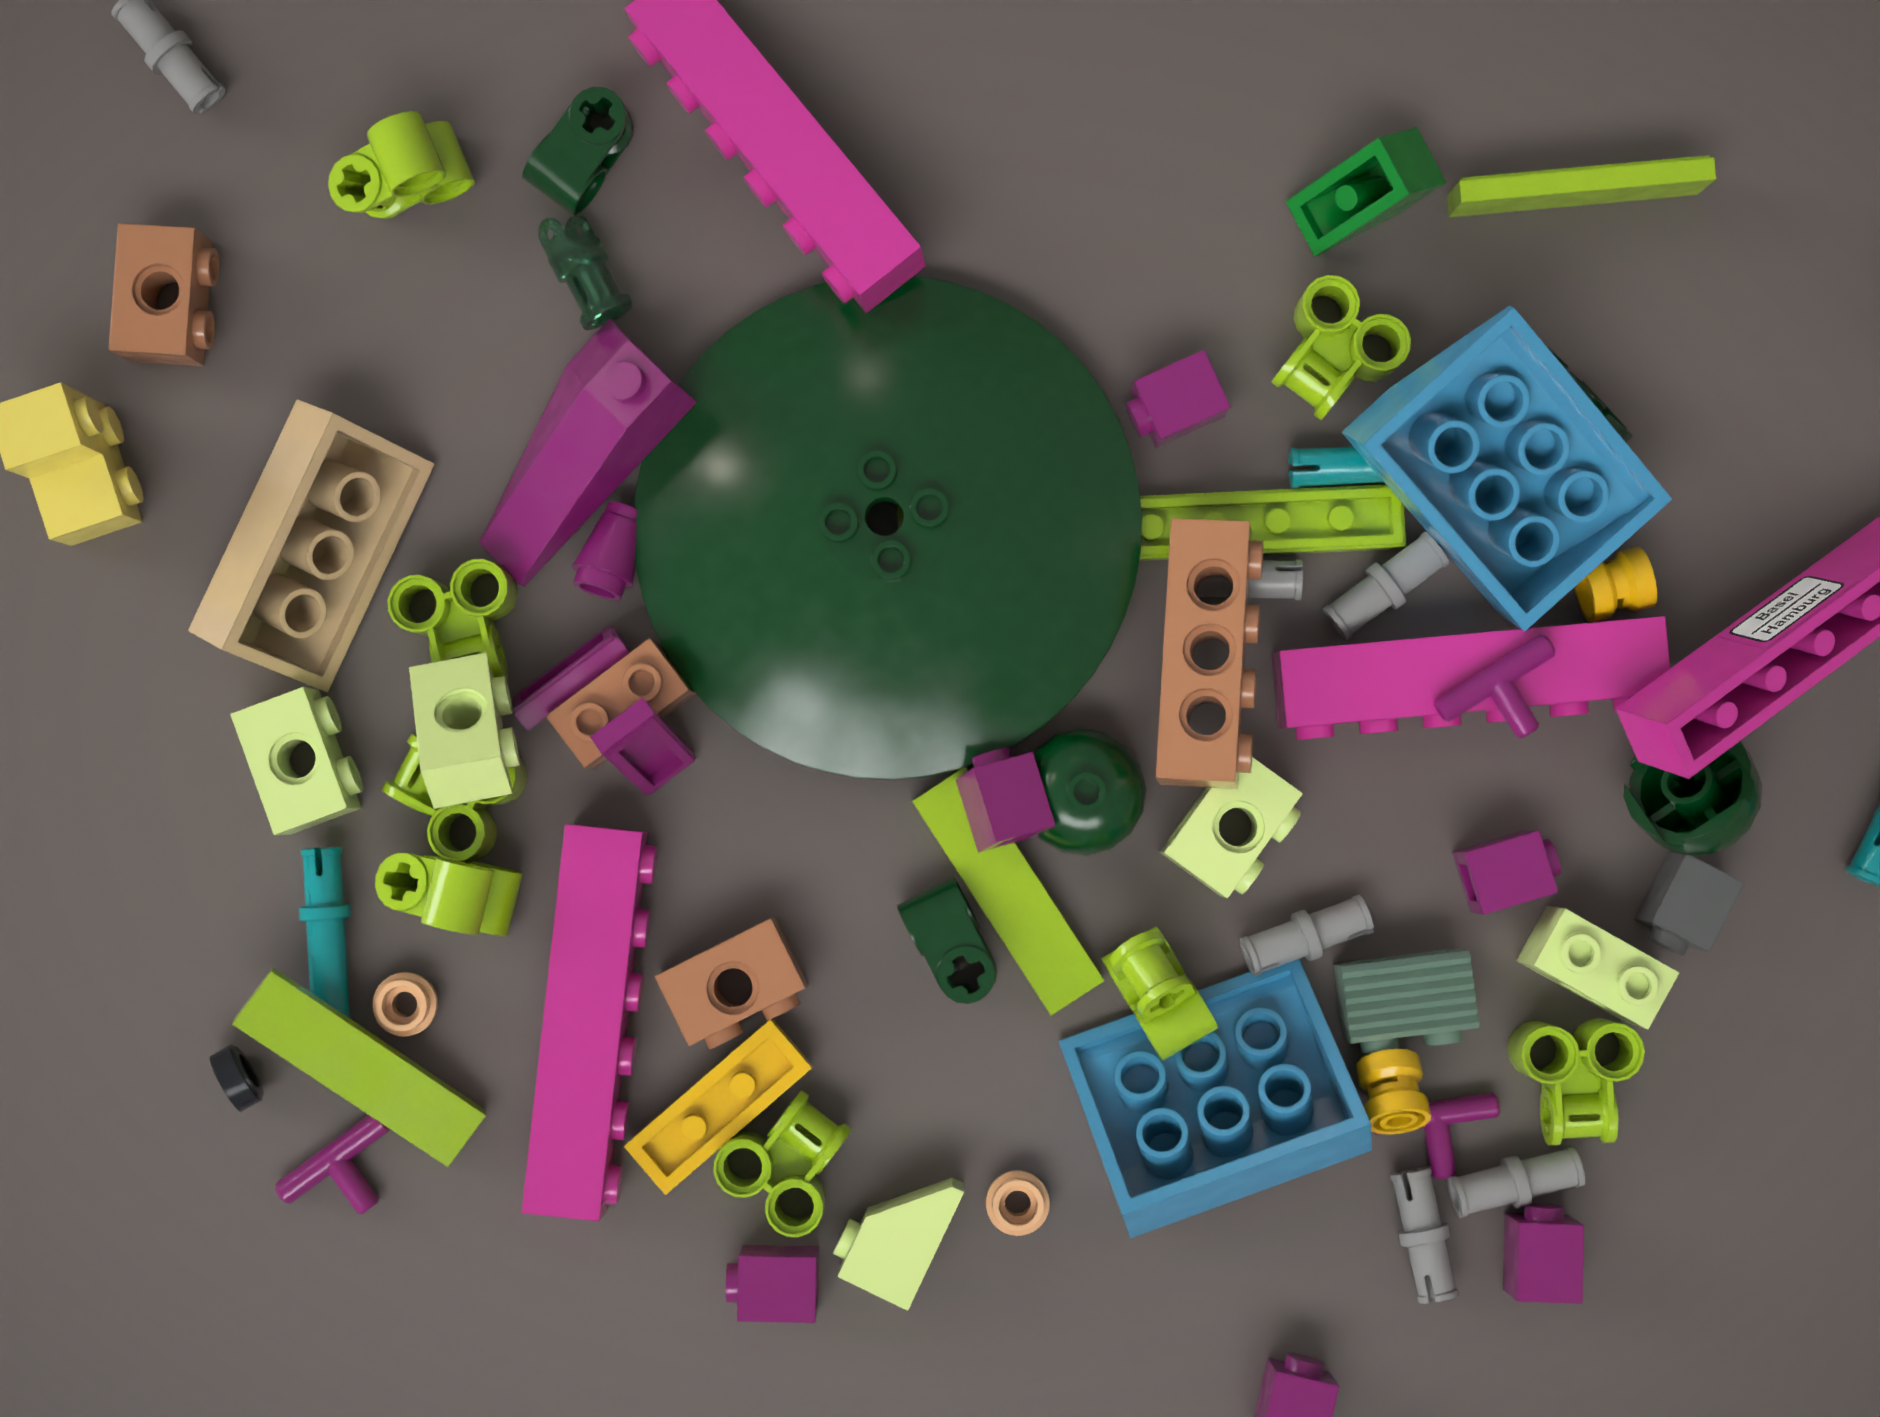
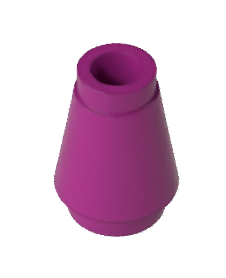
(608, 556)

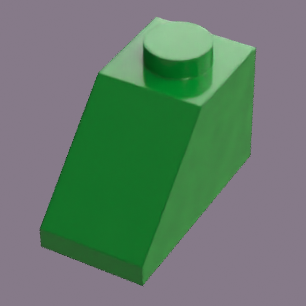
(1366, 190)

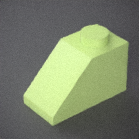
(897, 1241)

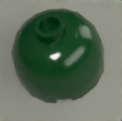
(1091, 791)
(1700, 811)

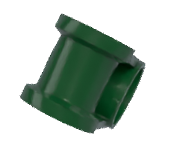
(574, 156)
(946, 929)

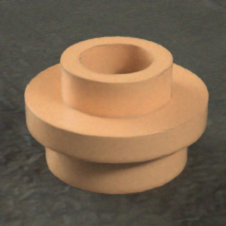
(386, 1010)
(1023, 1222)

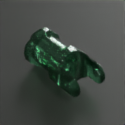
(584, 269)

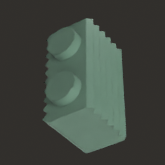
(1406, 998)

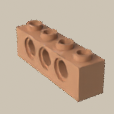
(1197, 552)

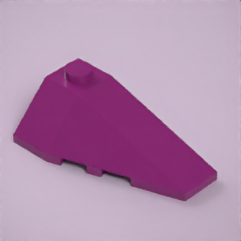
(591, 436)

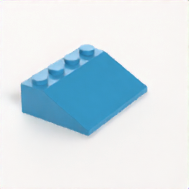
(1508, 466)
(1224, 1114)

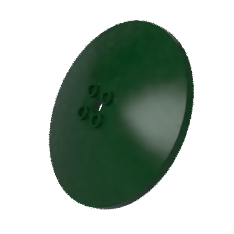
(913, 641)

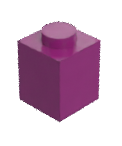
(1177, 400)
(1004, 799)
(1507, 871)
(1543, 1255)
(775, 1283)
(1296, 1388)

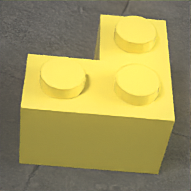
(72, 461)

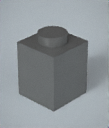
(1688, 904)

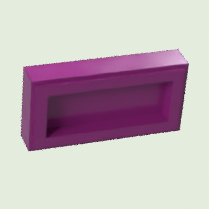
(569, 676)
(644, 747)

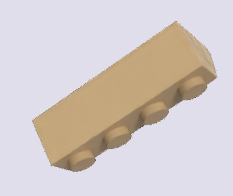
(311, 546)

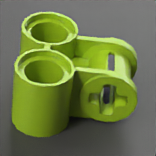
(401, 168)
(1334, 352)
(457, 624)
(411, 790)
(450, 892)
(1159, 993)
(1575, 1079)
(788, 1161)

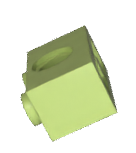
(461, 730)
(268, 737)
(1204, 853)
(1597, 966)

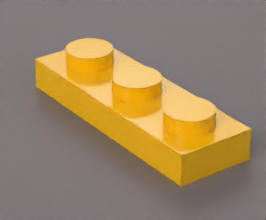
(718, 1106)

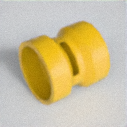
(1620, 583)
(1393, 1091)

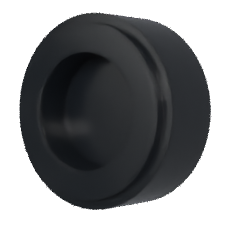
(236, 1077)

